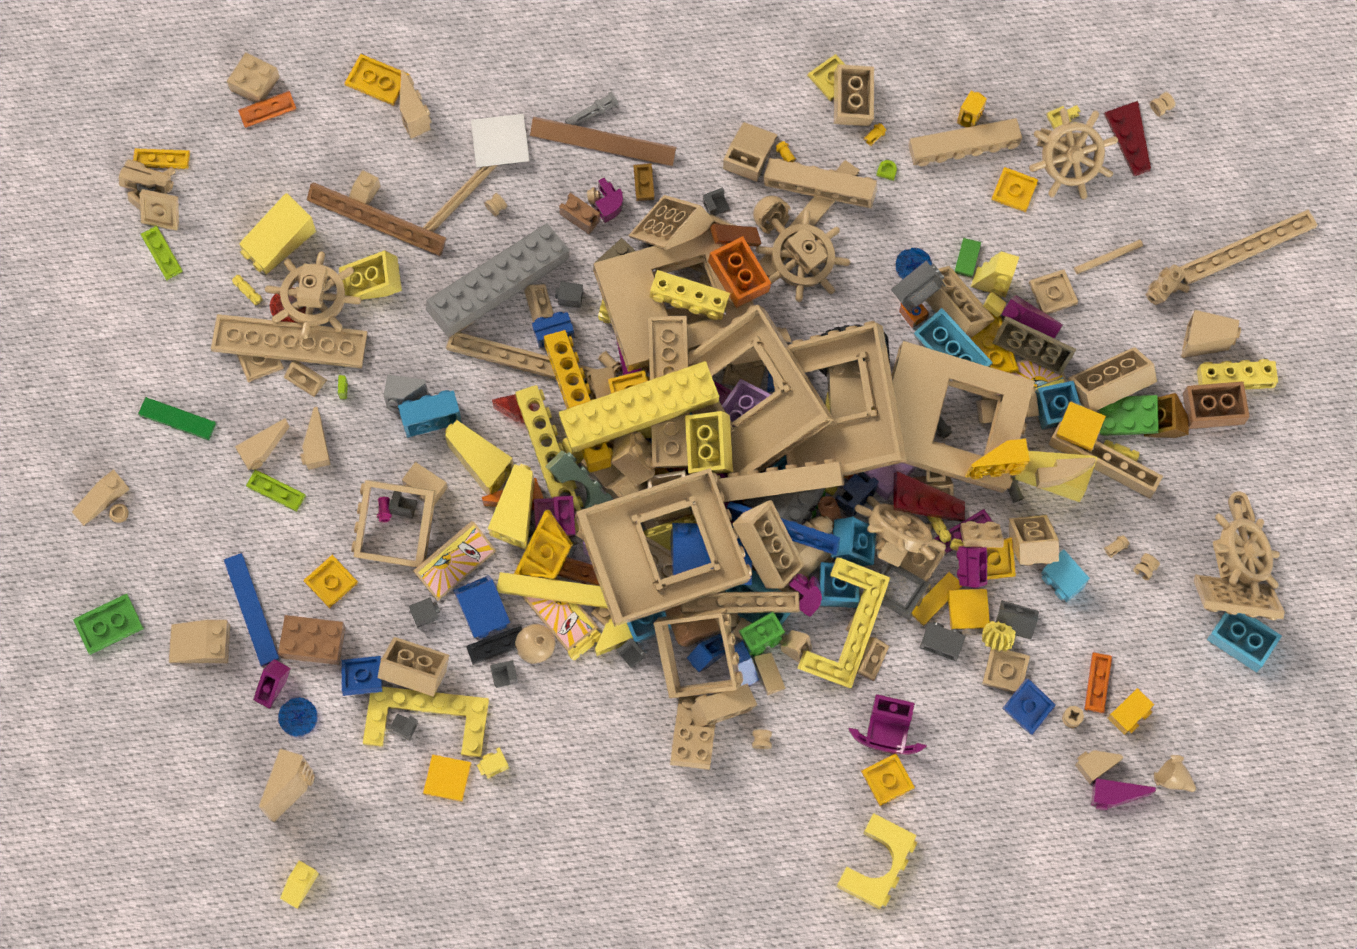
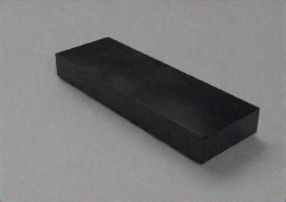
(493, 646)

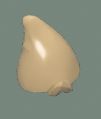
(1174, 775)

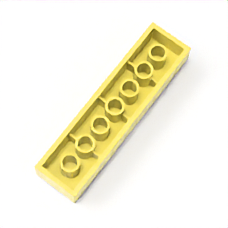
(639, 407)

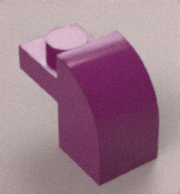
(611, 203)
(809, 593)

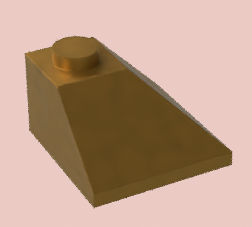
(1171, 418)

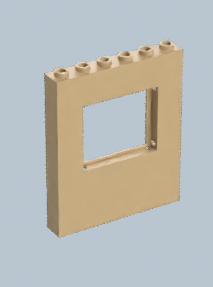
(626, 289)
(920, 389)
(780, 419)
(859, 439)
(624, 558)

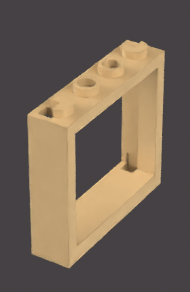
(430, 496)
(668, 659)

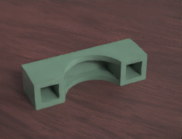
(565, 469)

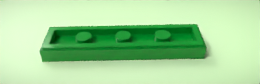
(177, 418)

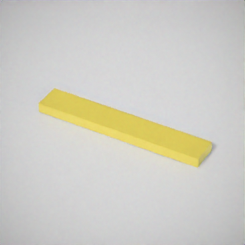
(550, 589)

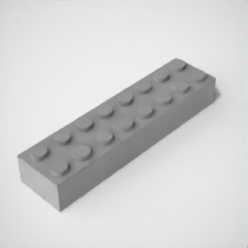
(497, 280)

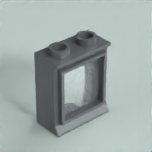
(918, 286)
(903, 590)

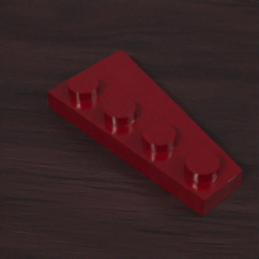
(1128, 128)
(922, 499)

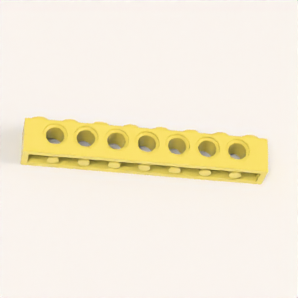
(525, 398)

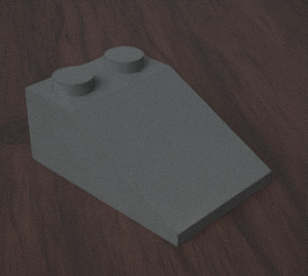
(789, 506)

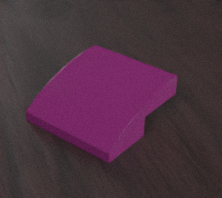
(561, 508)

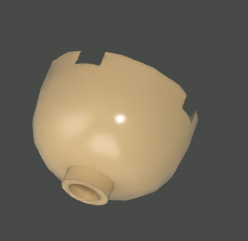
(769, 208)
(535, 643)

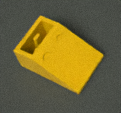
(1006, 458)

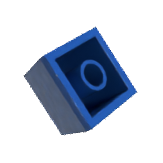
(482, 607)

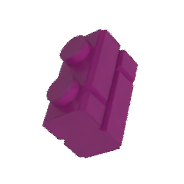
(972, 566)

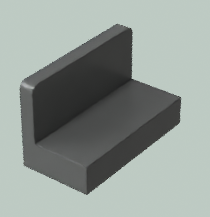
(1020, 618)

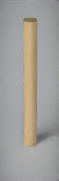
(1107, 257)

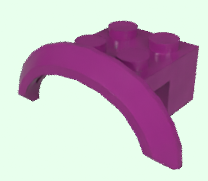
(889, 726)

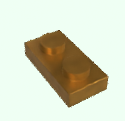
(643, 182)

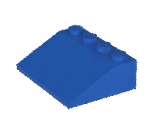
(690, 551)

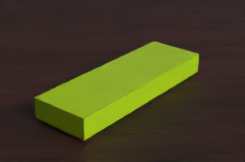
(161, 252)
(275, 490)

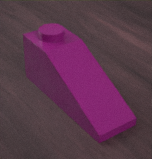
(1029, 315)
(1113, 793)

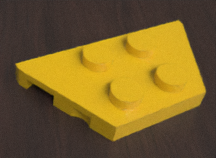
(545, 550)

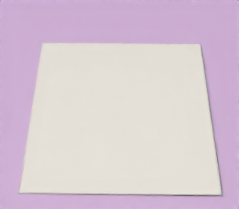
(500, 140)

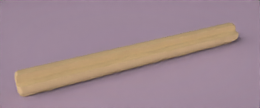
(458, 198)

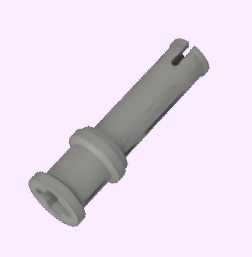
(599, 106)

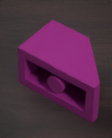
(271, 683)

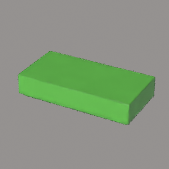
(967, 257)

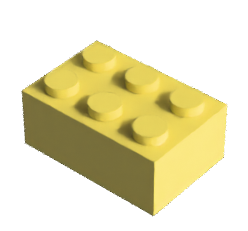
(709, 442)

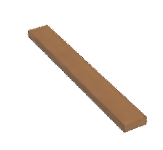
(603, 141)
(376, 219)

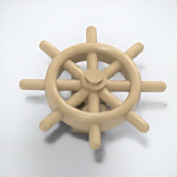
(1072, 150)
(805, 253)
(311, 293)
(898, 532)
(1238, 554)

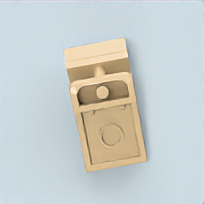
(691, 743)

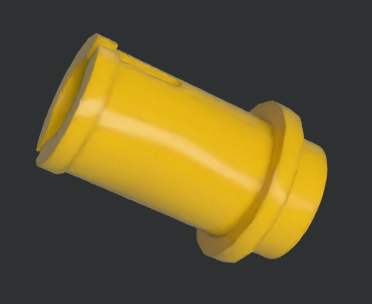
(877, 131)
(785, 152)

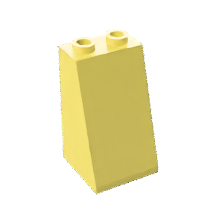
(277, 234)
(481, 459)
(1072, 489)
(513, 511)

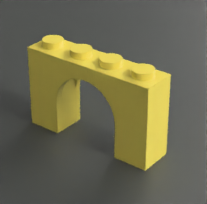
(875, 890)

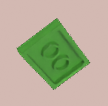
(1131, 416)
(108, 624)

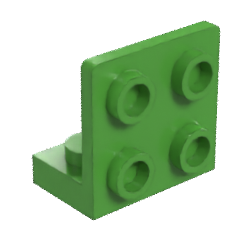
(762, 633)

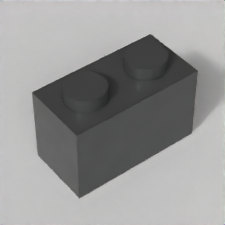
(942, 641)

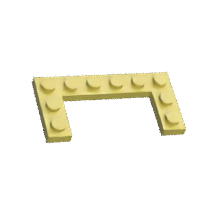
(846, 668)
(473, 708)

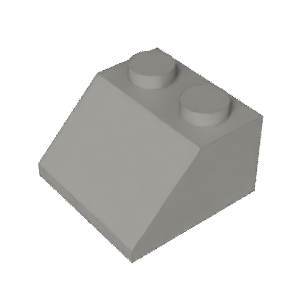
(401, 389)

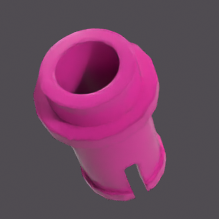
(383, 509)

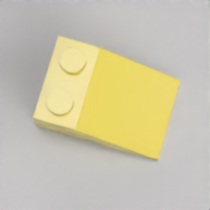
(373, 276)

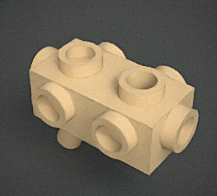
(1167, 282)

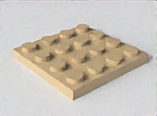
(1238, 598)

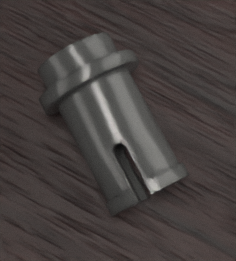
(943, 429)
(1015, 492)

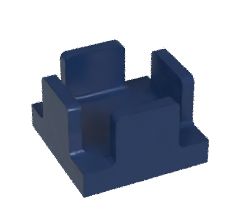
(857, 491)

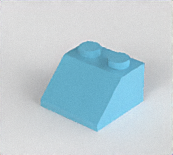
(1065, 577)

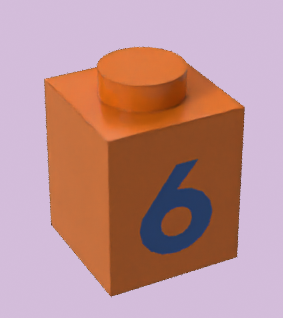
(917, 315)

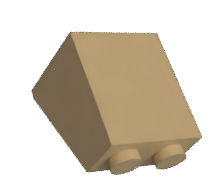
(1209, 334)

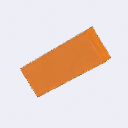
(267, 109)
(1098, 682)

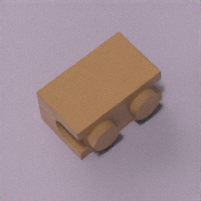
(580, 213)

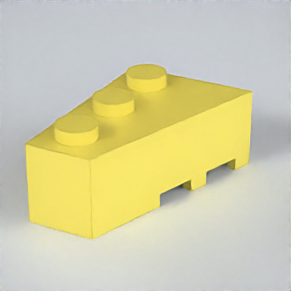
(996, 274)

